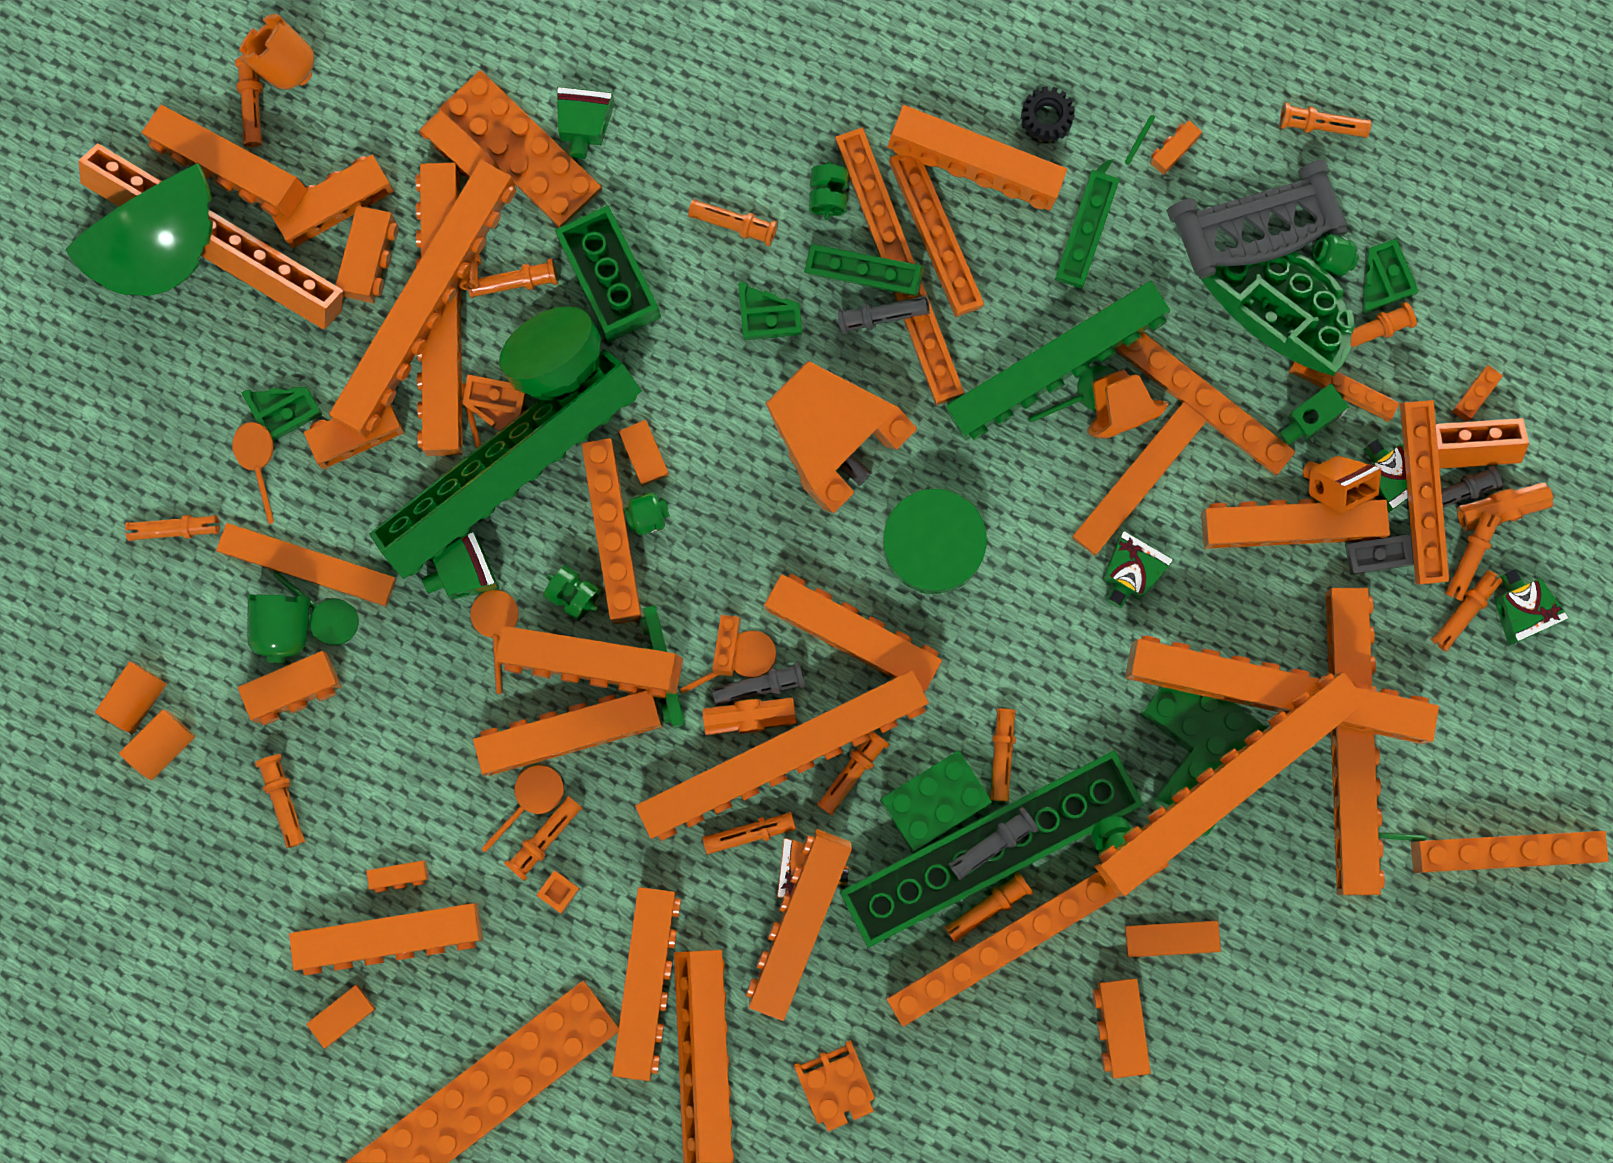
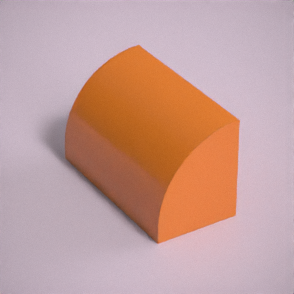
(130, 697)
(156, 744)

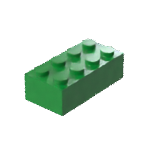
(608, 273)

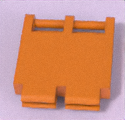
(836, 1087)

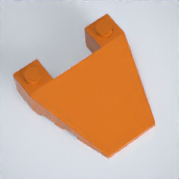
(825, 423)

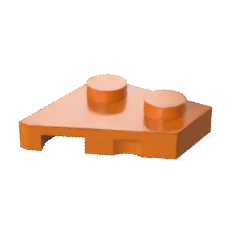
(493, 400)

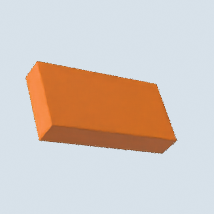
(643, 453)
(340, 1016)

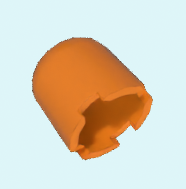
(278, 54)

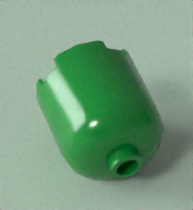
(277, 625)

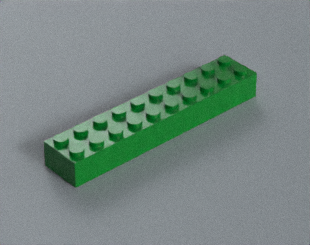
(502, 467)
(927, 884)

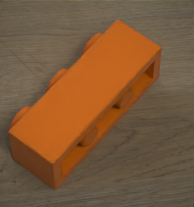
(1175, 146)
(1477, 393)
(726, 645)
(397, 876)

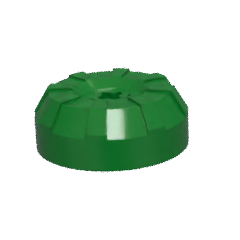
(551, 353)
(934, 541)

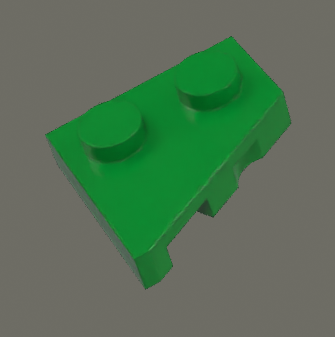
(1386, 277)
(767, 315)
(282, 409)

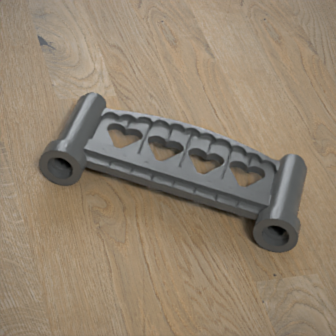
(1200, 228)

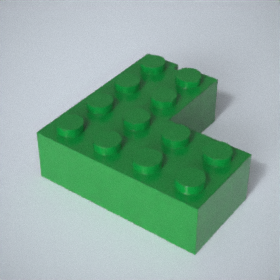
(1201, 726)

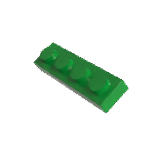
(1087, 229)
(864, 270)
(651, 625)

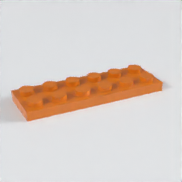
(521, 149)

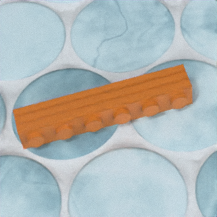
(1350, 391)

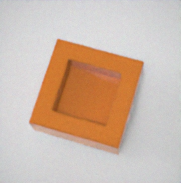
(558, 891)

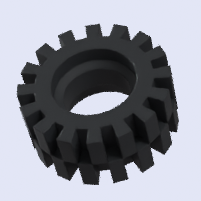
(1054, 100)

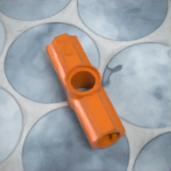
(1507, 505)
(749, 716)

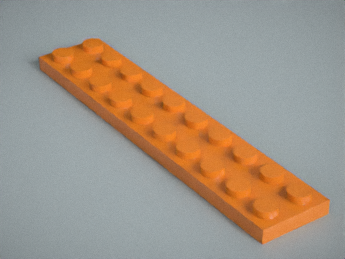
(497, 1083)

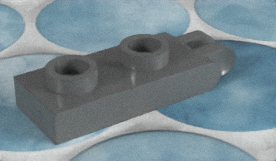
(1380, 554)

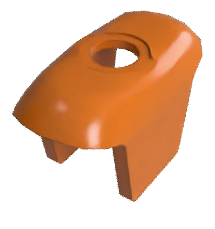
(1122, 404)

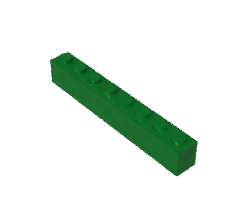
(1058, 360)

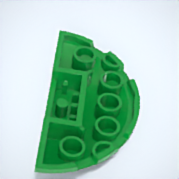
(149, 239)
(1289, 308)

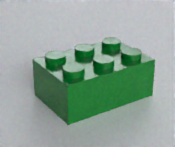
(935, 801)

